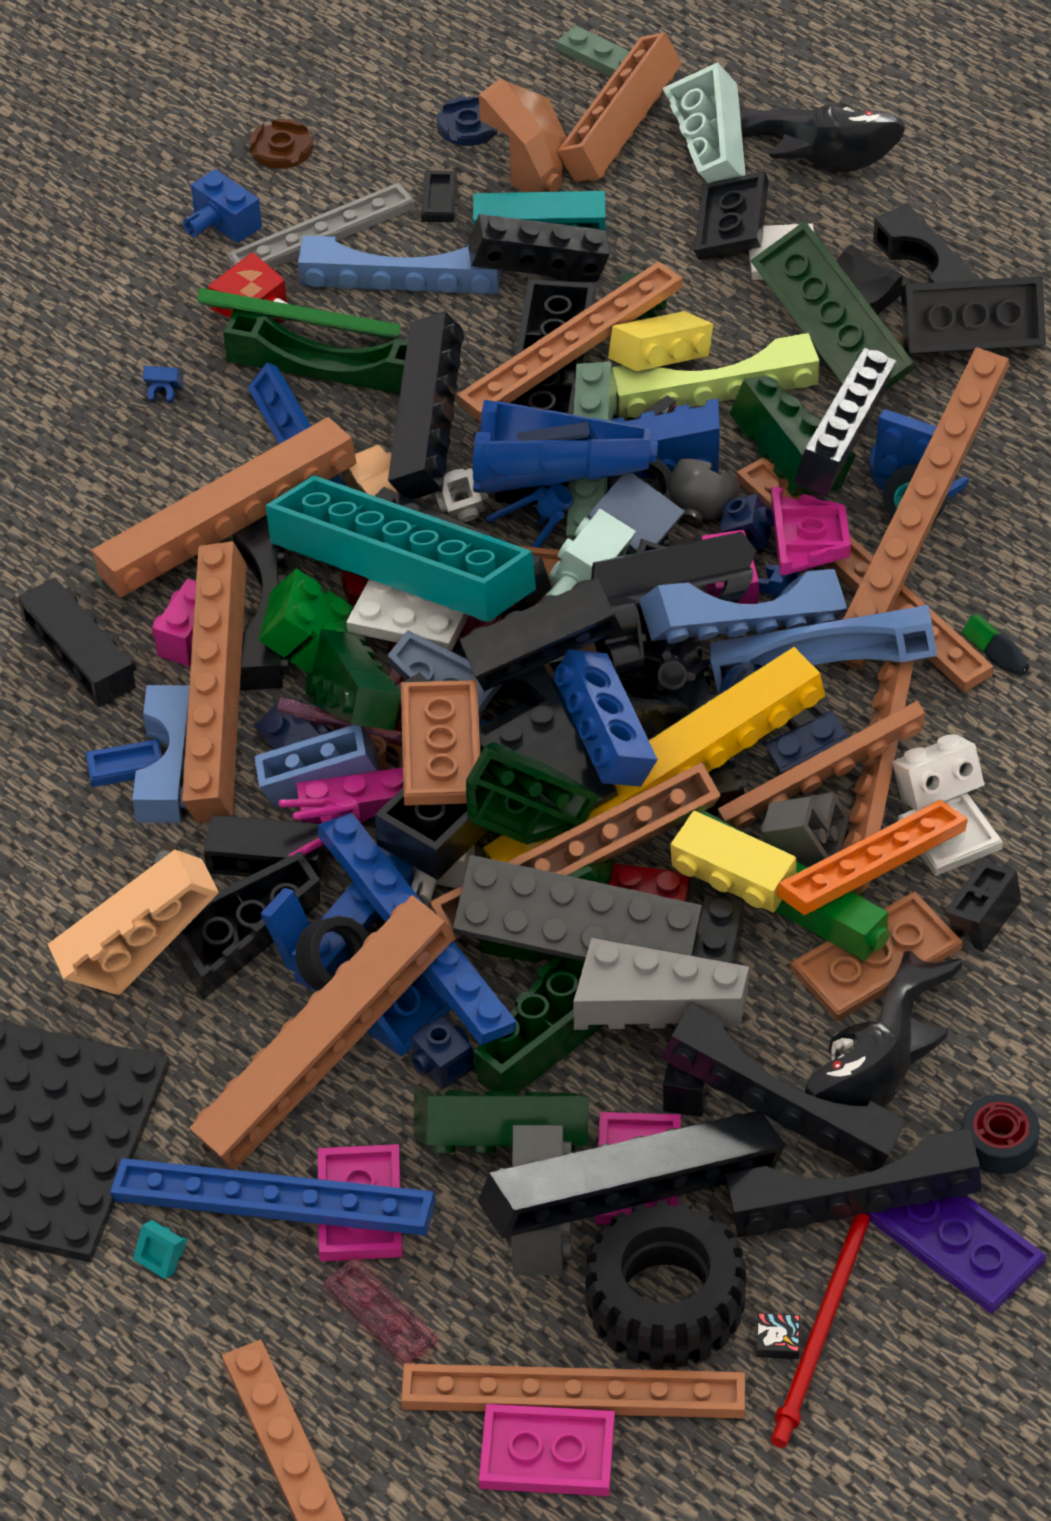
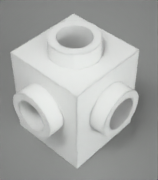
(460, 483)

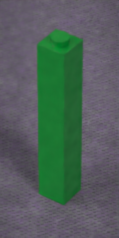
(846, 921)

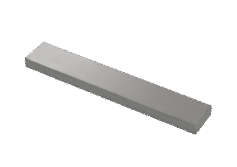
(336, 223)

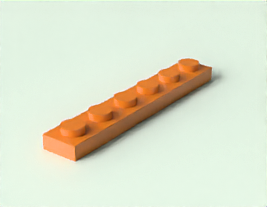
(871, 857)

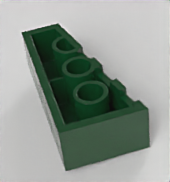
(780, 427)
(351, 683)
(541, 1033)

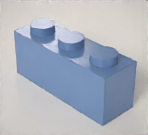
(321, 757)

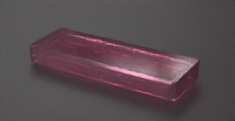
(380, 1312)

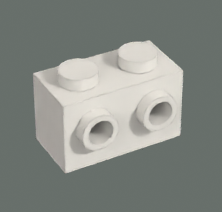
(938, 772)

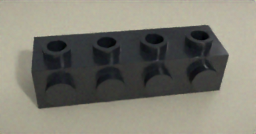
(538, 248)
(540, 633)
(77, 641)

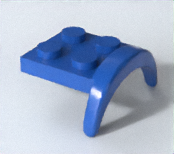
(902, 443)

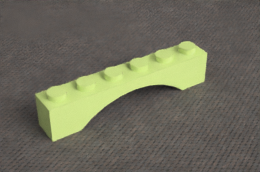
(786, 359)

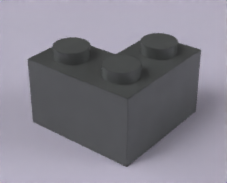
(807, 827)

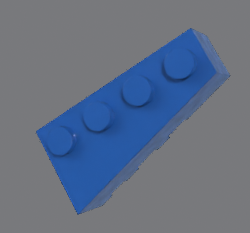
(683, 434)

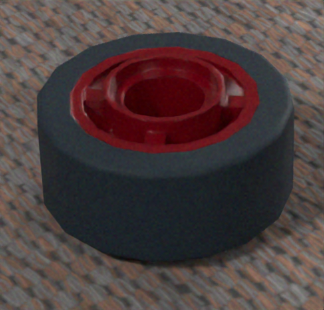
(1006, 1115)

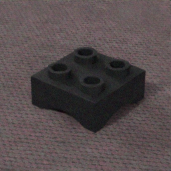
(875, 283)

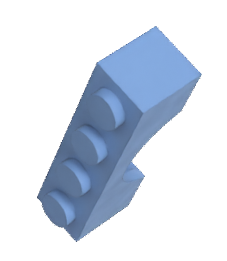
(160, 785)

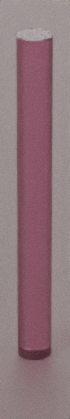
(321, 716)

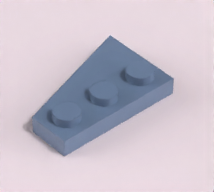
(435, 663)

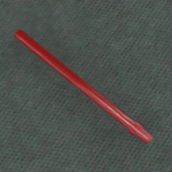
(788, 1416)

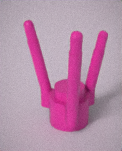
(330, 809)

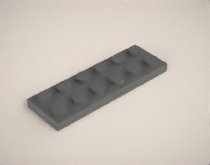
(564, 912)

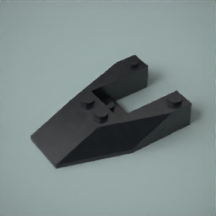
(540, 729)

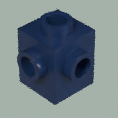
(749, 515)
(441, 1052)

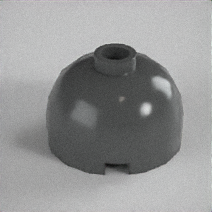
(701, 491)

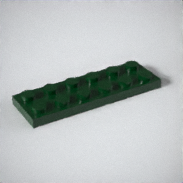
(827, 303)

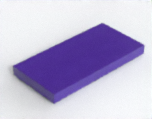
(964, 1246)

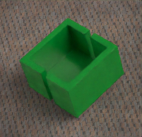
(298, 611)

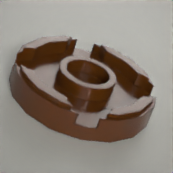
(277, 152)

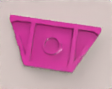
(808, 531)

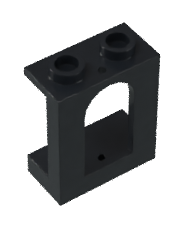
(653, 713)

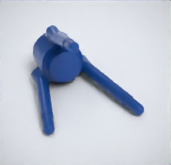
(550, 505)

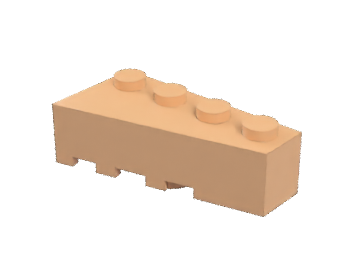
(134, 924)

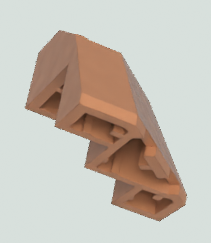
(532, 132)

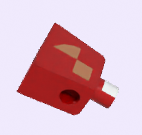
(252, 279)

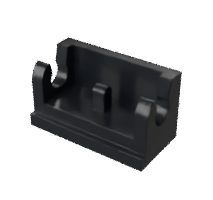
(984, 903)

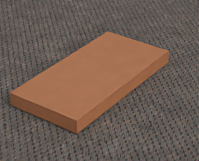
(438, 740)
(848, 983)

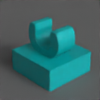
(159, 1249)

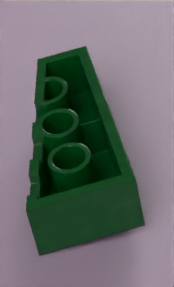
(488, 1119)

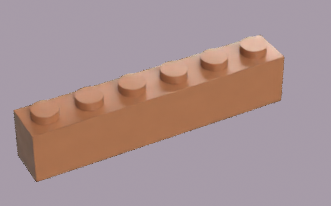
(619, 108)

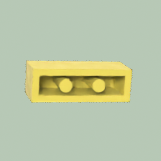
(660, 341)
(731, 861)

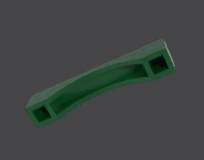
(259, 340)

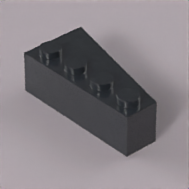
(231, 925)

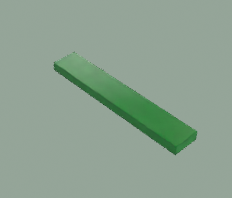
(299, 314)

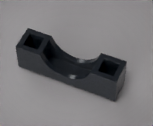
(907, 236)

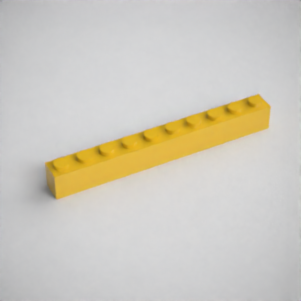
(714, 731)

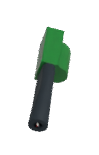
(996, 645)

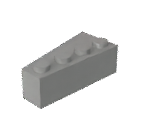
(654, 987)

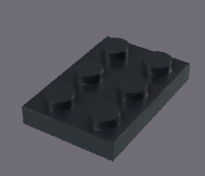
(731, 215)

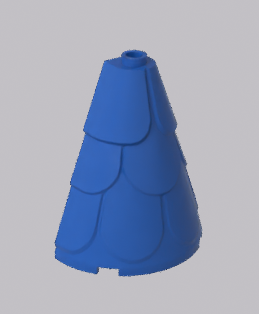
(510, 464)

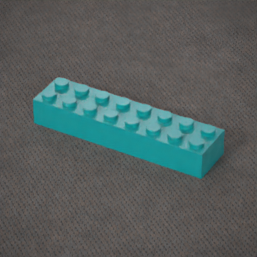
(401, 548)

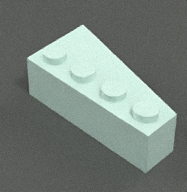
(710, 121)

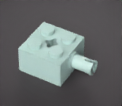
(595, 541)

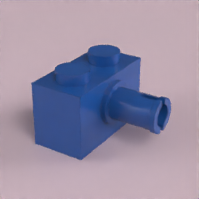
(223, 205)

